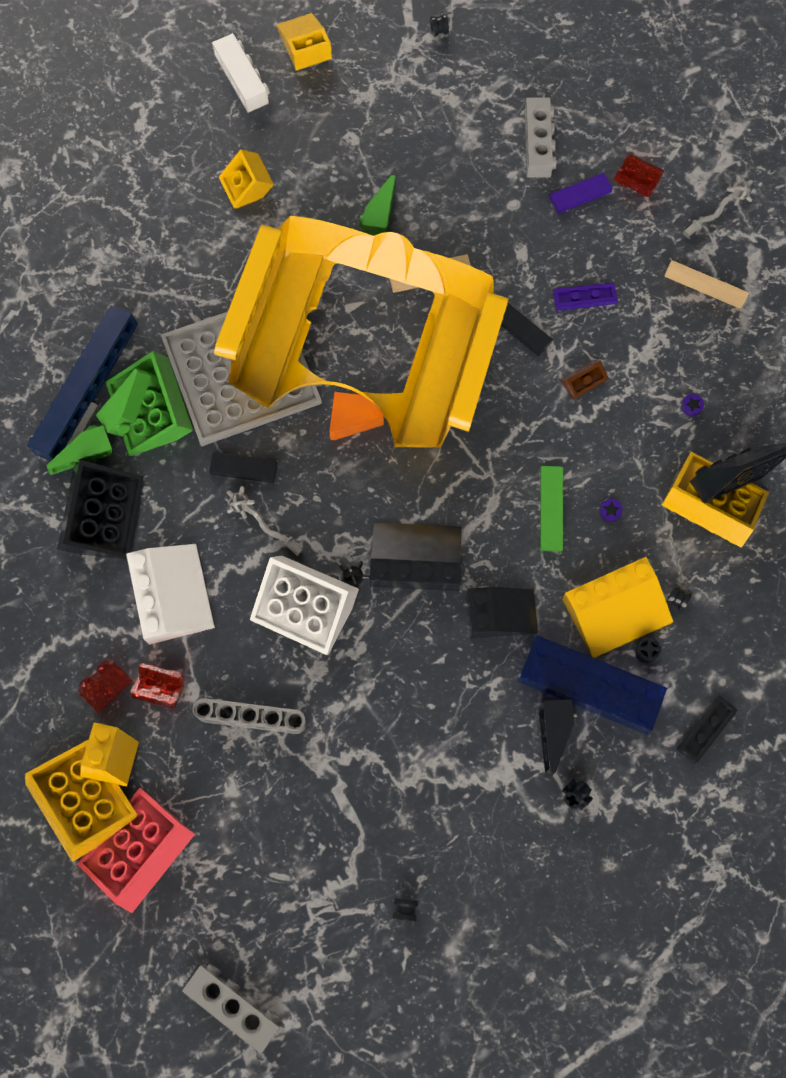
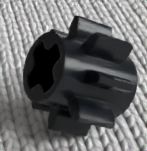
(577, 794)

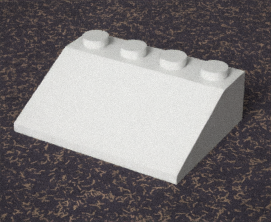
(170, 592)
(303, 603)

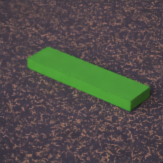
(551, 508)

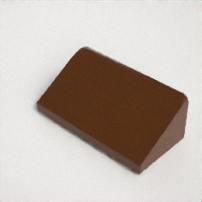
(584, 378)

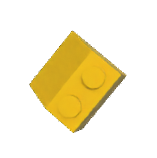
(245, 179)
(109, 755)

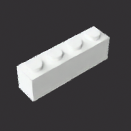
(240, 72)

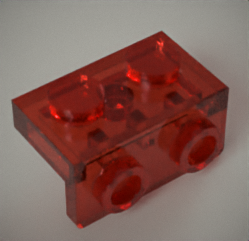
(638, 175)
(104, 685)
(158, 686)

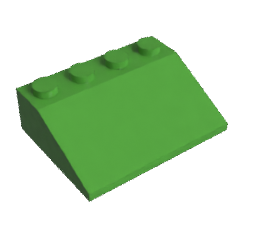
(162, 412)

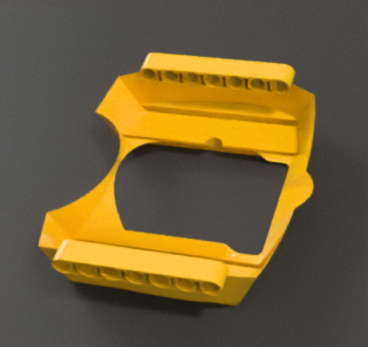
(285, 284)

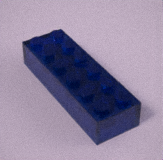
(593, 685)

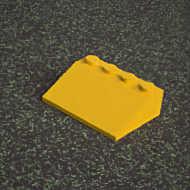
(728, 516)
(618, 607)
(76, 807)

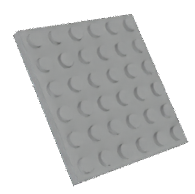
(213, 403)

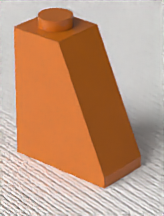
(353, 415)

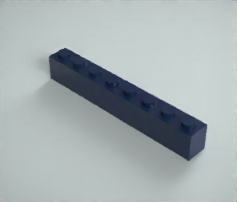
(83, 383)

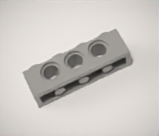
(539, 137)
(197, 990)

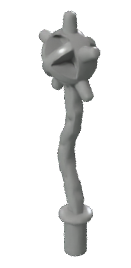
(740, 191)
(240, 503)

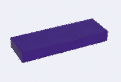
(581, 193)
(585, 296)

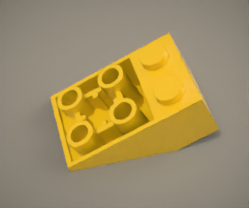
(305, 41)

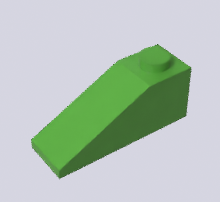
(378, 211)
(124, 405)
(87, 446)

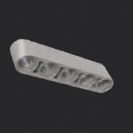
(239, 711)

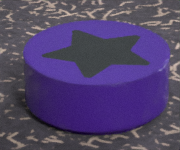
(692, 405)
(610, 510)

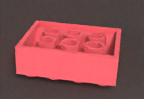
(138, 853)

